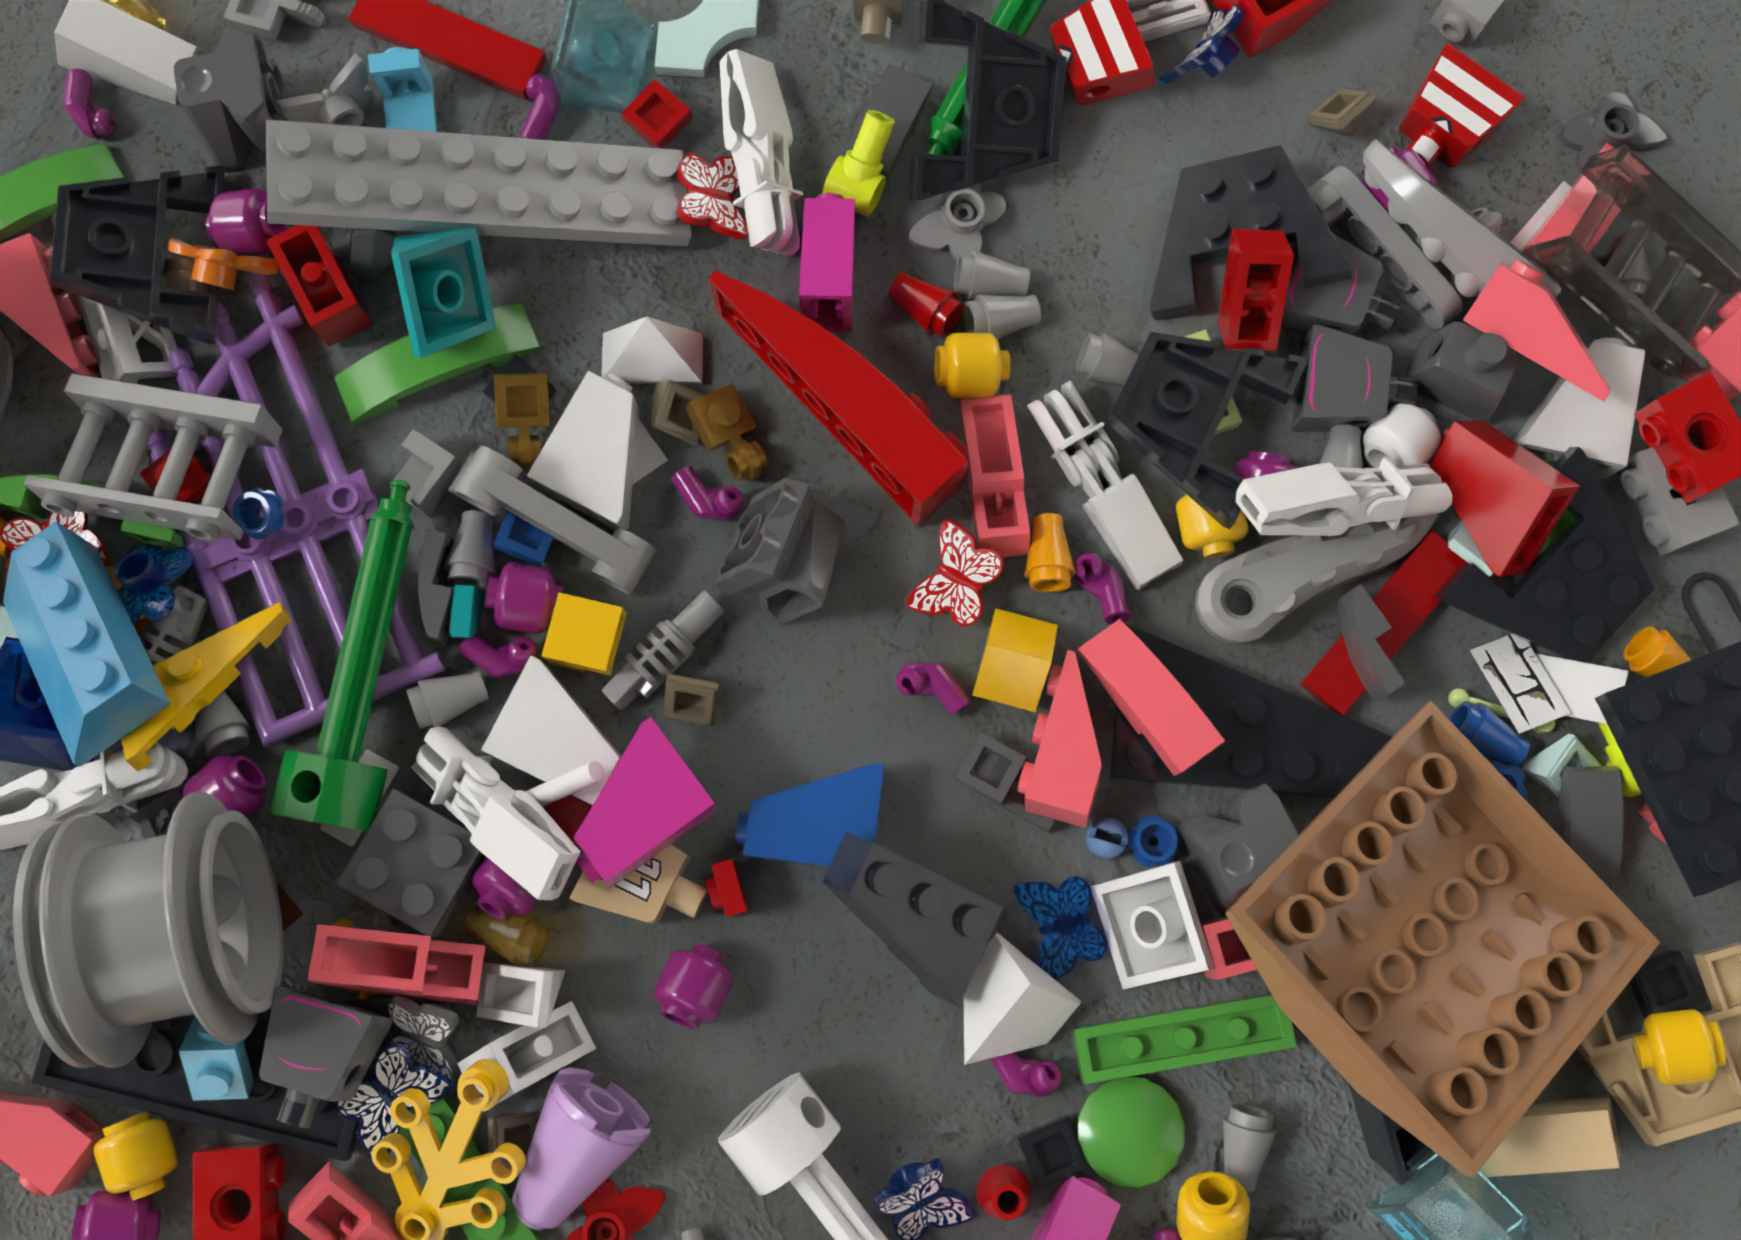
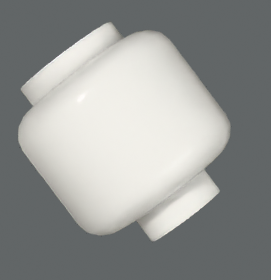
(1405, 436)

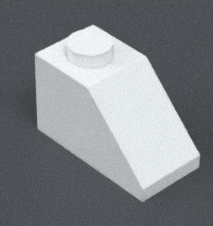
(536, 1052)

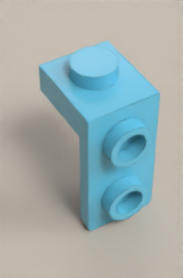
(405, 89)
(214, 1068)

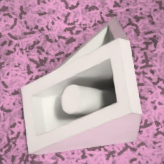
(1011, 1004)

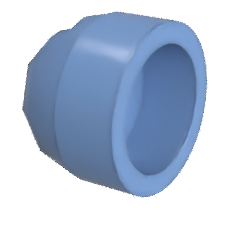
(1101, 848)

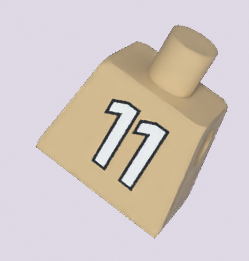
(646, 890)

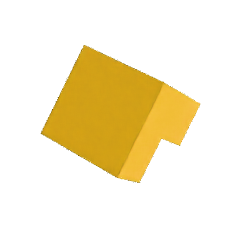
(584, 634)
(1015, 660)

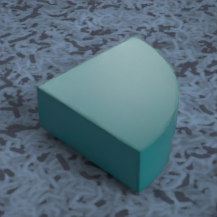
(466, 610)

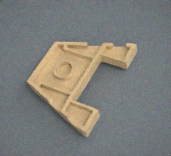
(1677, 1111)

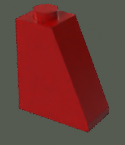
(1501, 493)

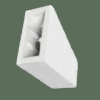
(119, 48)
(1581, 420)
(593, 452)
(548, 731)

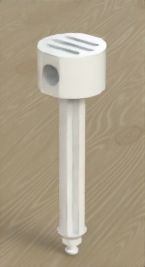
(783, 1141)

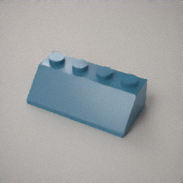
(80, 642)

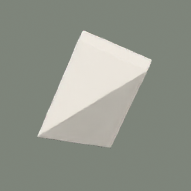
(653, 352)
(518, 993)

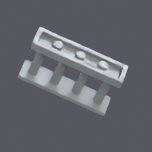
(147, 411)

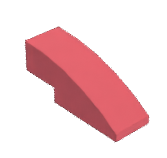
(995, 475)
(1150, 697)
(396, 964)
(339, 1210)

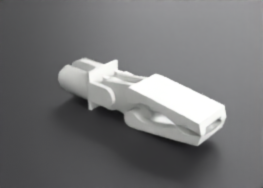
(759, 139)
(1332, 498)
(1120, 511)
(93, 788)
(502, 821)

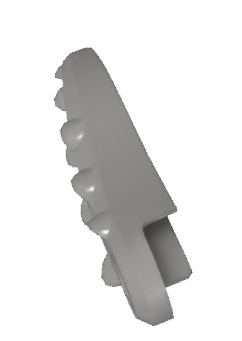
(1443, 226)
(1297, 571)

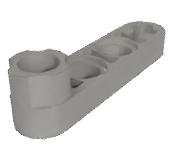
(1350, 204)

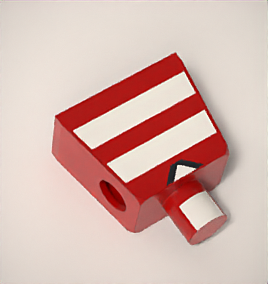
(1102, 51)
(1456, 108)

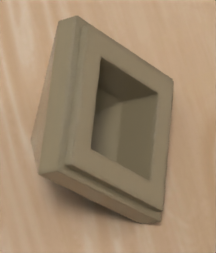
(1343, 111)
(691, 699)
(511, 1129)

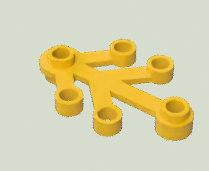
(424, 1212)

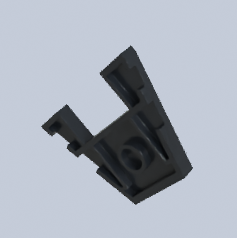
(1009, 103)
(1240, 193)
(113, 247)
(1178, 402)
(1575, 589)

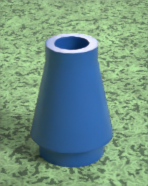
(1489, 733)

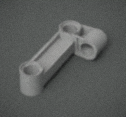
(492, 482)

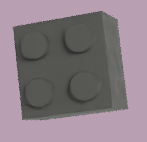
(414, 864)

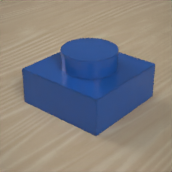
(522, 540)

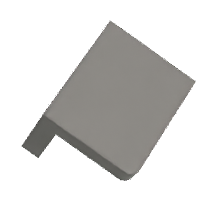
(427, 472)

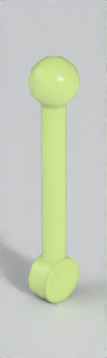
(1458, 696)

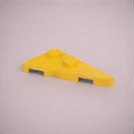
(199, 676)

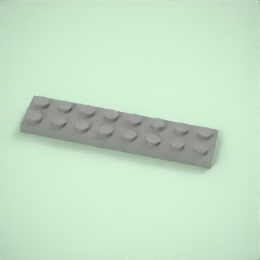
(467, 180)

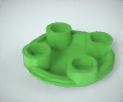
(1131, 1131)

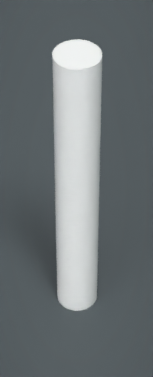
(568, 783)

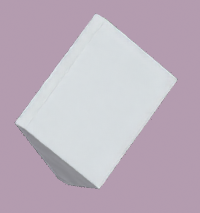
(1152, 926)

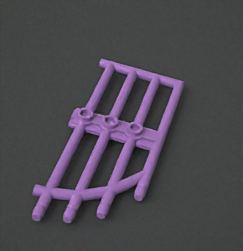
(309, 519)

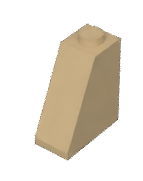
(1559, 1138)

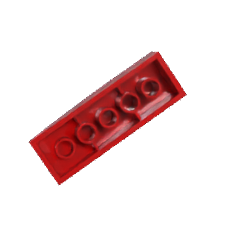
(849, 398)

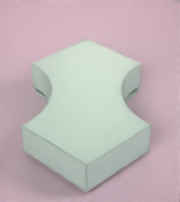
(692, 41)

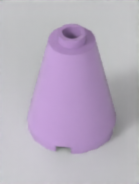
(576, 1146)

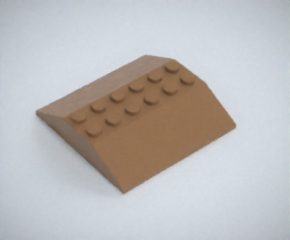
(1439, 941)

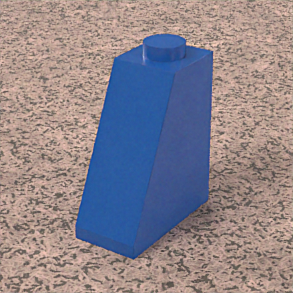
(812, 819)

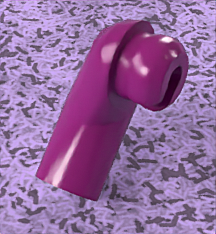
(78, 105)
(543, 109)
(707, 502)
(1103, 583)
(500, 660)
(932, 680)
(1027, 1076)

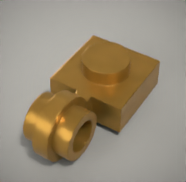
(522, 404)
(722, 421)

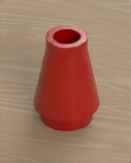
(929, 305)
(996, 1181)

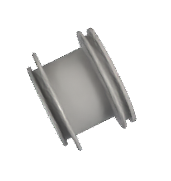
(146, 931)

